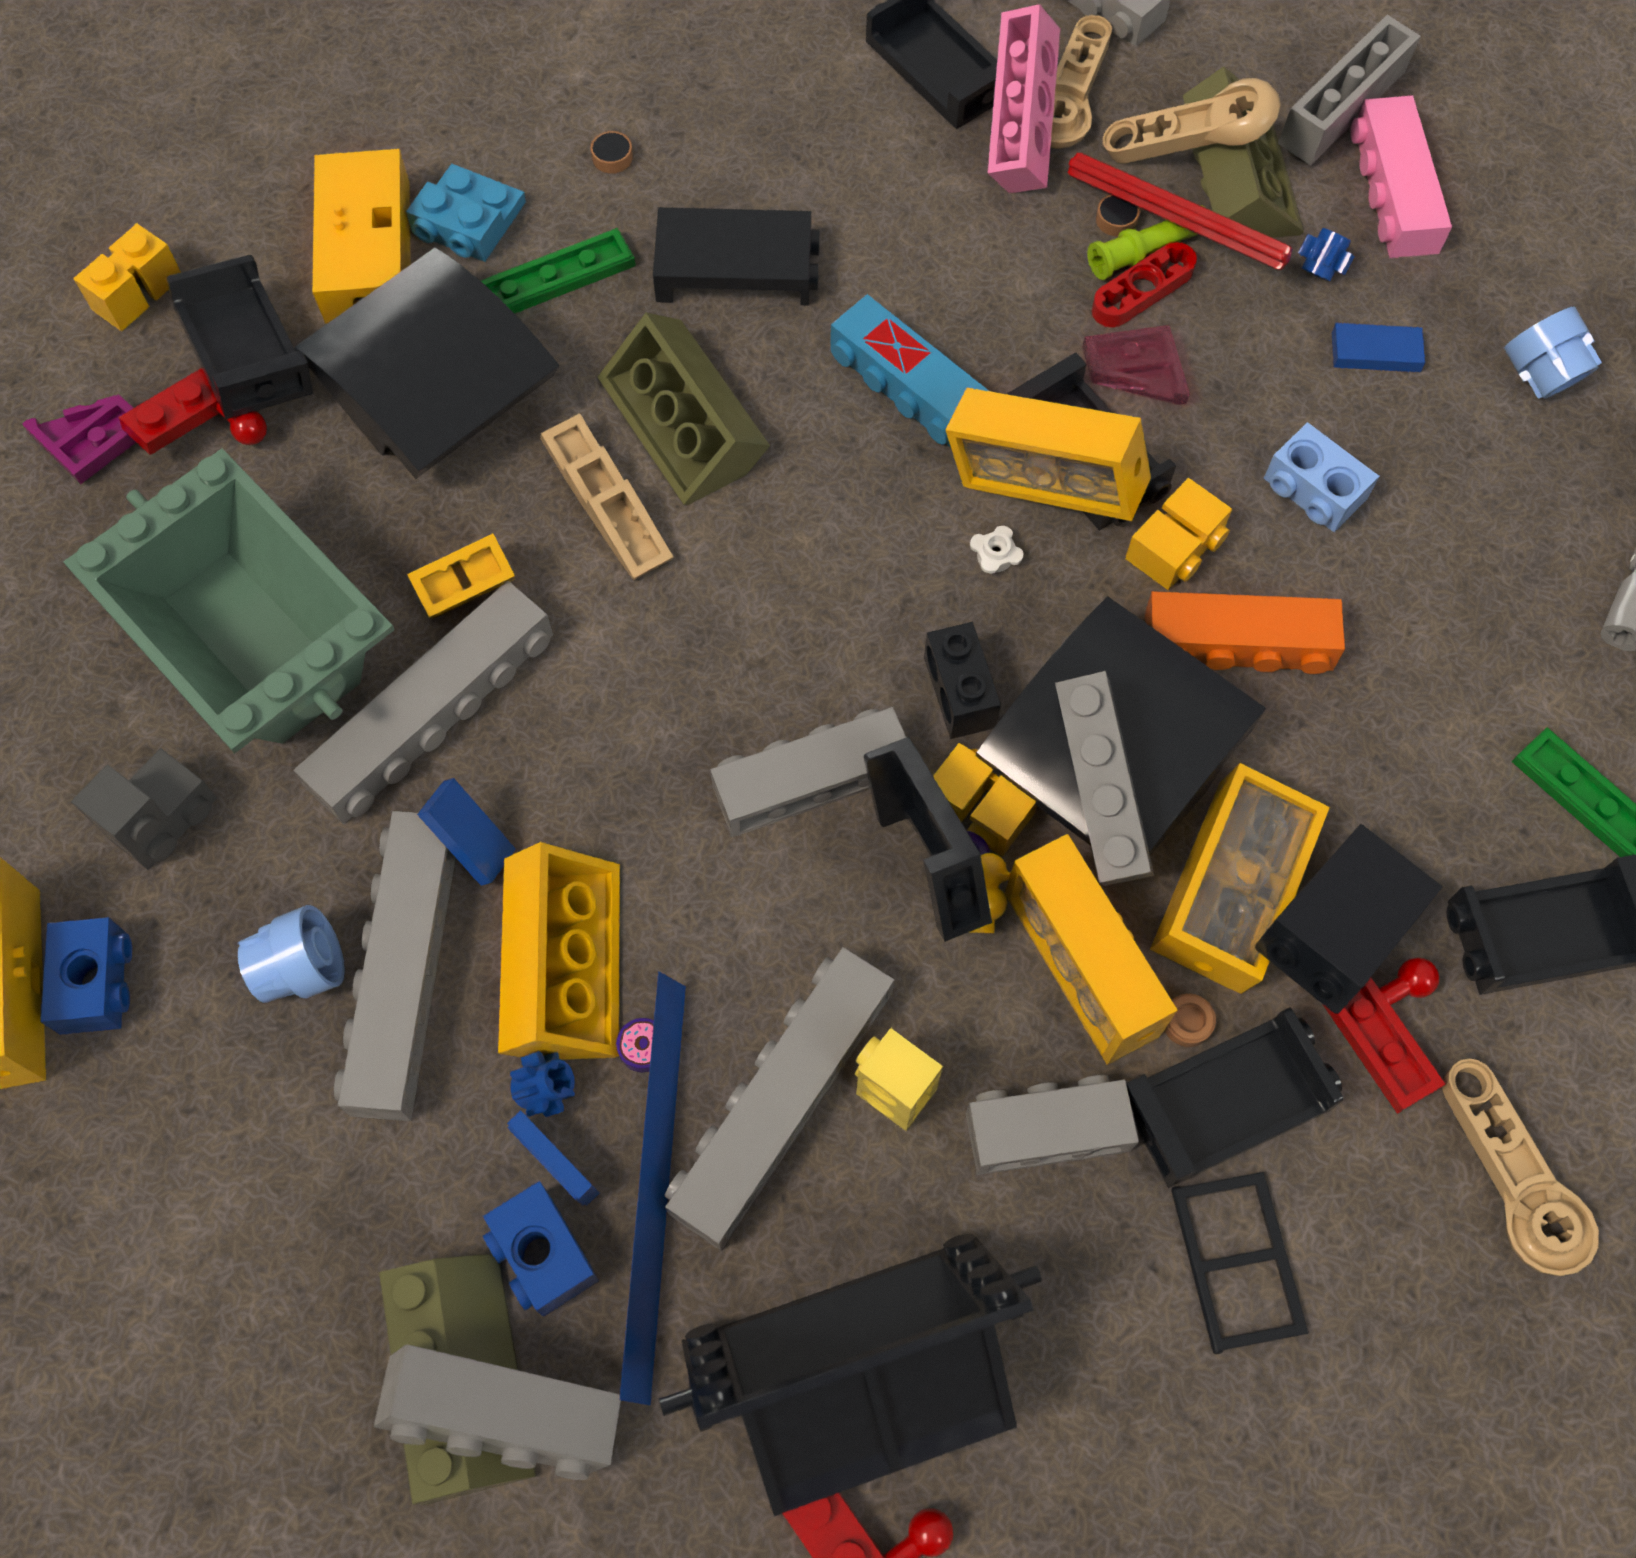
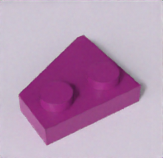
(85, 436)

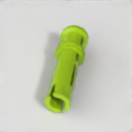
(1132, 247)

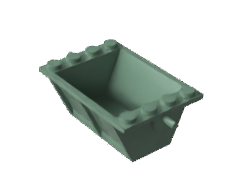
(232, 603)

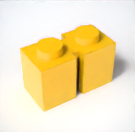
(111, 281)
(1171, 543)
(999, 814)

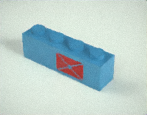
(900, 365)

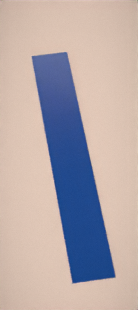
(653, 1183)

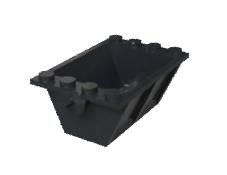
(863, 1372)

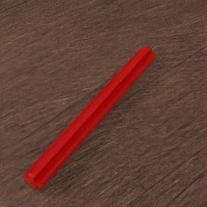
(1180, 211)

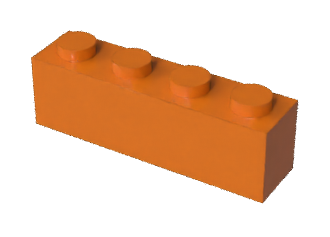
(1251, 630)

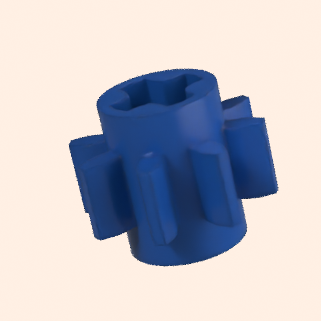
(1326, 254)
(542, 1084)

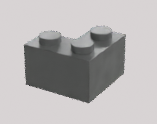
(149, 809)

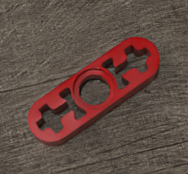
(1150, 269)

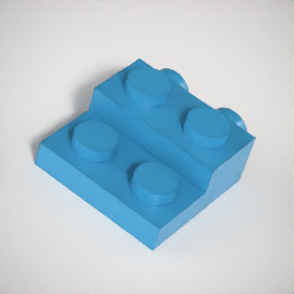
(465, 212)

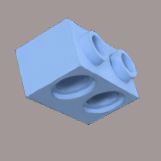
(1324, 472)

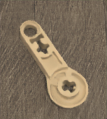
(1076, 80)
(1198, 123)
(1523, 1179)

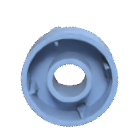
(1554, 353)
(292, 956)

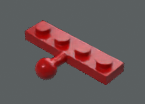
(180, 411)
(1383, 1039)
(834, 1531)

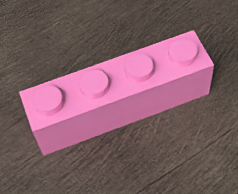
(1401, 177)

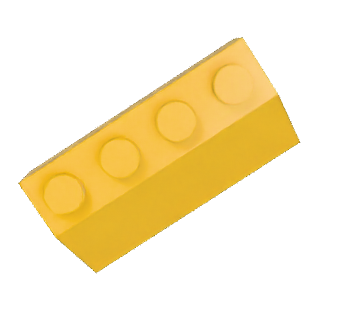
(559, 954)

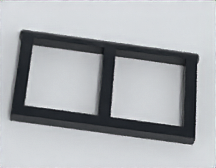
(1276, 1253)

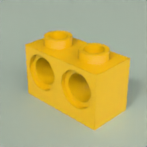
(461, 576)

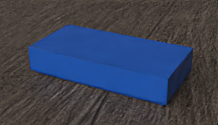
(1378, 347)
(466, 831)
(552, 1159)

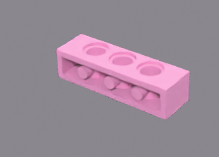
(1024, 99)

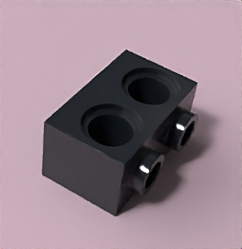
(961, 680)

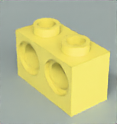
(896, 1077)

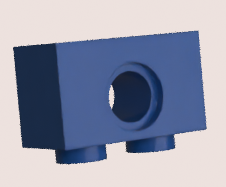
(69, 954)
(533, 1217)

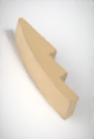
(606, 497)

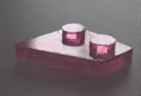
(1138, 363)

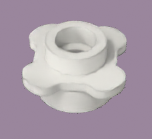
(993, 561)

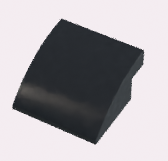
(427, 361)
(1172, 715)

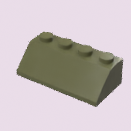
(1246, 179)
(681, 408)
(462, 1312)

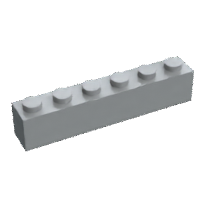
(425, 703)
(397, 973)
(779, 1099)

